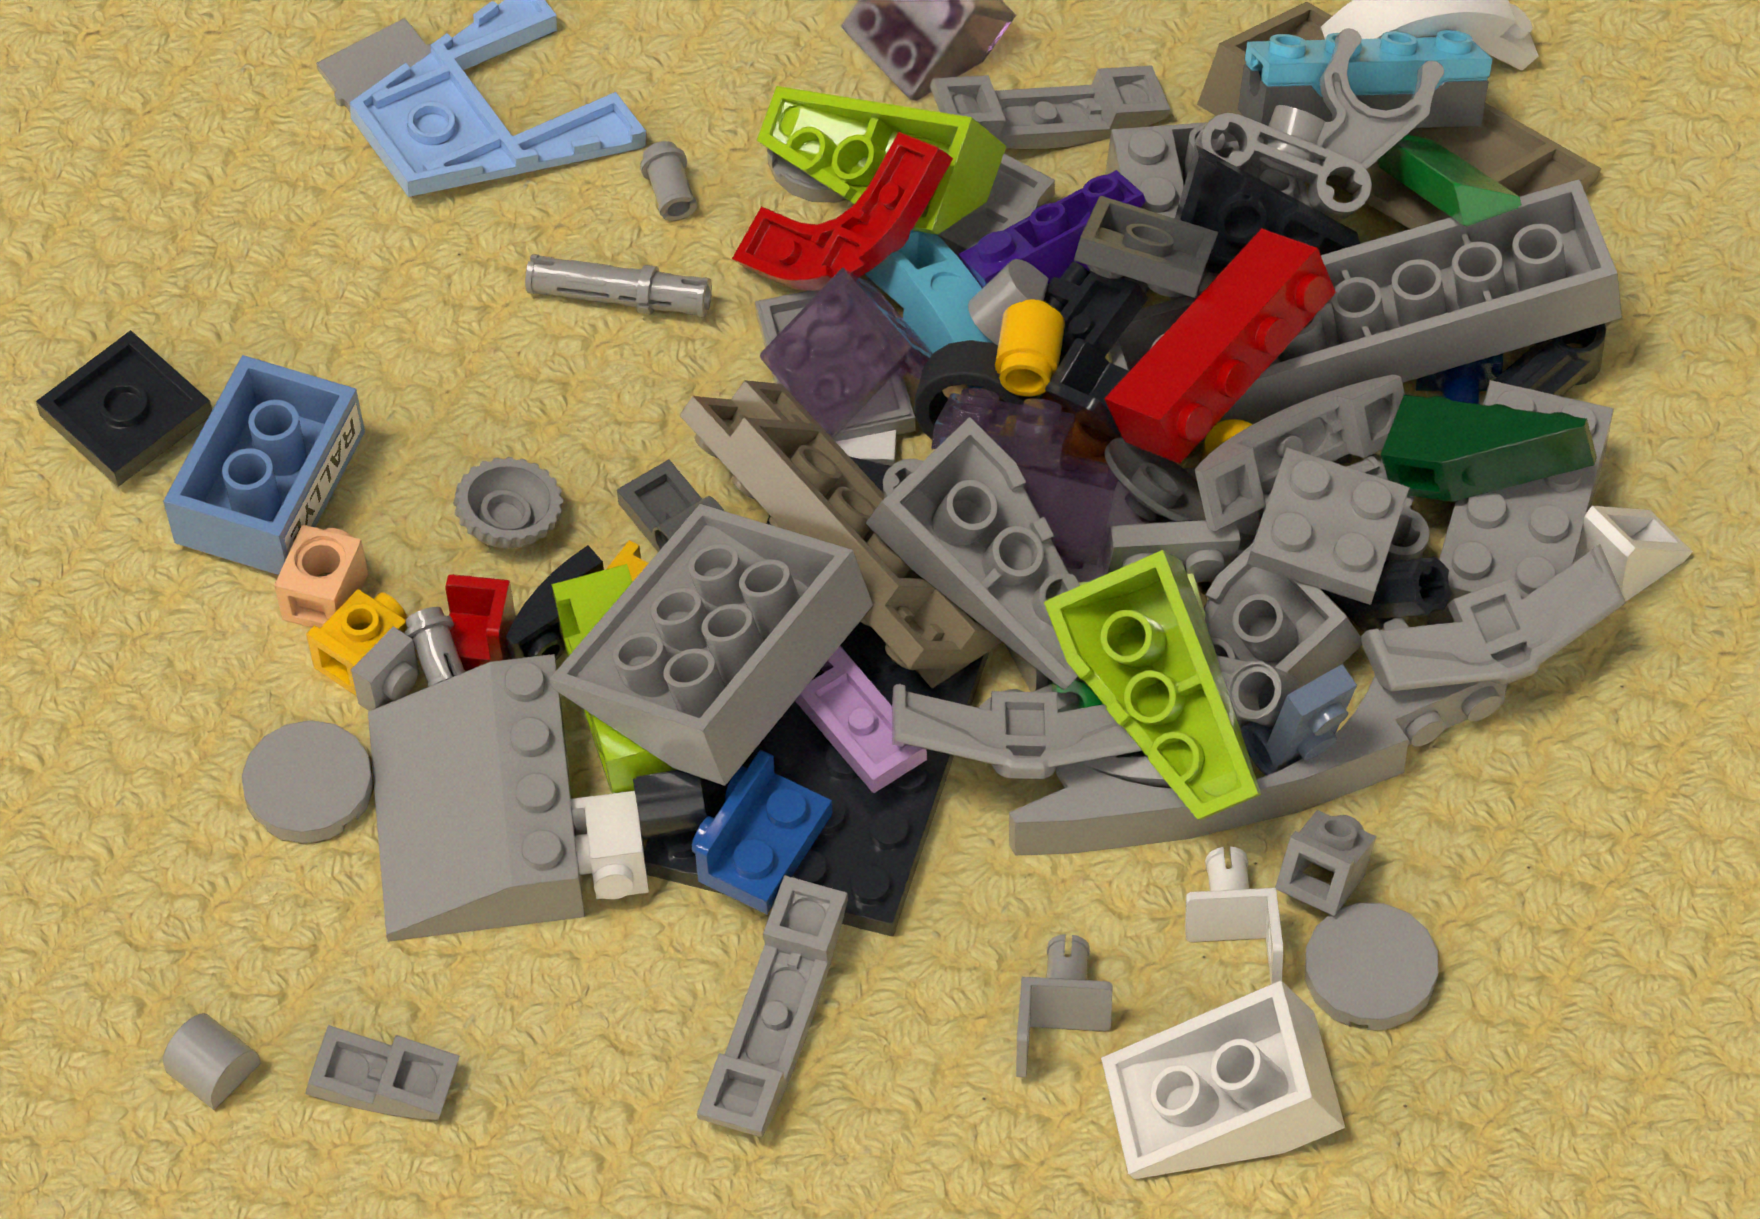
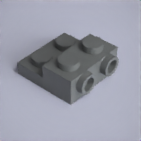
(1146, 247)

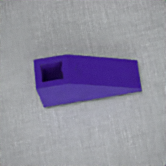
(1050, 233)

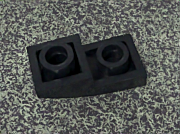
(537, 625)

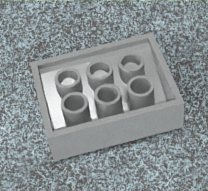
(716, 640)
(475, 803)

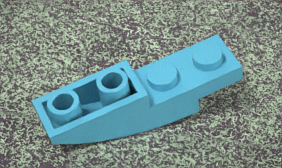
(932, 290)

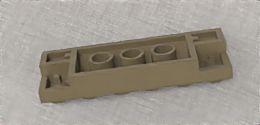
(820, 492)

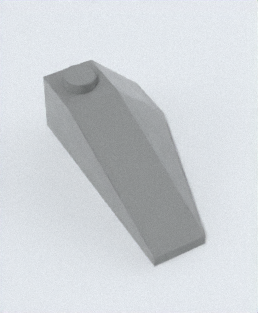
(1276, 622)

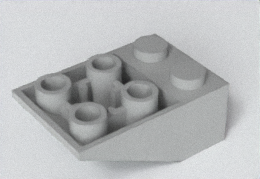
(1160, 158)

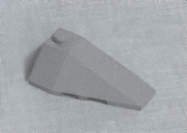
(981, 544)

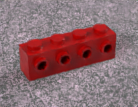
(1220, 345)

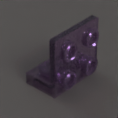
(844, 350)

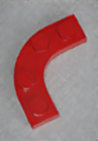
(858, 239)

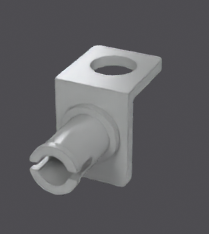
(1062, 998)

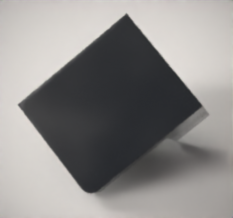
(1083, 383)

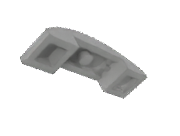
(1057, 114)
(1324, 426)
(777, 1008)

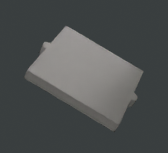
(371, 60)

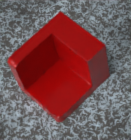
(481, 618)

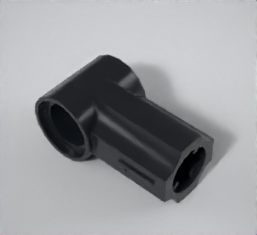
(1555, 366)
(1403, 589)

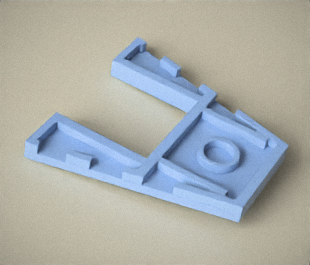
(444, 135)

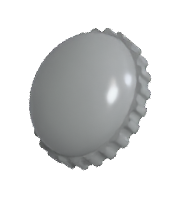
(508, 502)

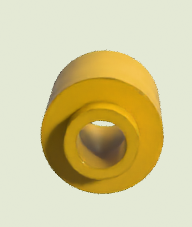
(1029, 347)

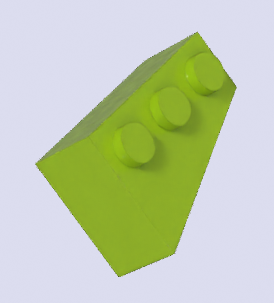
(580, 607)

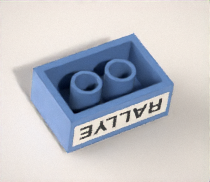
(264, 464)

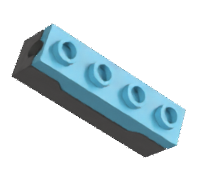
(1378, 72)

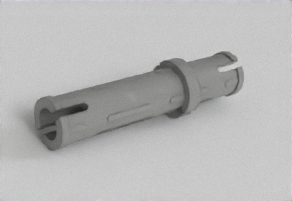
(638, 288)

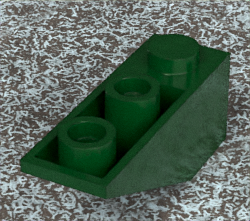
(1473, 449)

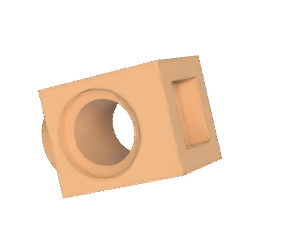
(317, 551)

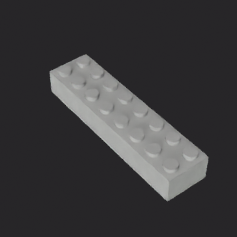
(1430, 301)

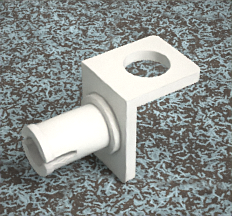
(1234, 909)

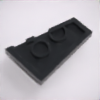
(1241, 205)

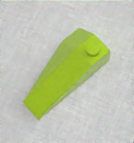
(847, 138)

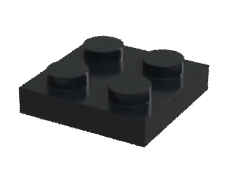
(124, 408)

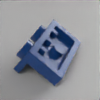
(758, 834)

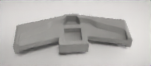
(1496, 631)
(1018, 734)

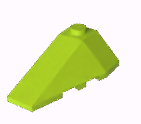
(1156, 671)

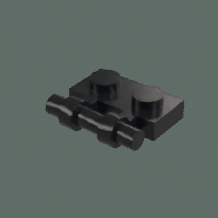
(1093, 306)

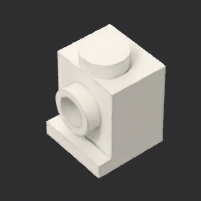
(610, 844)

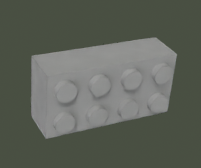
(1528, 527)

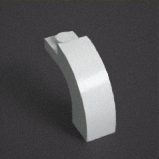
(1493, 24)

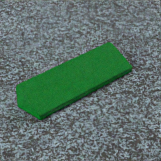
(1447, 180)

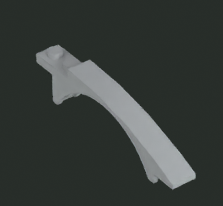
(1370, 747)

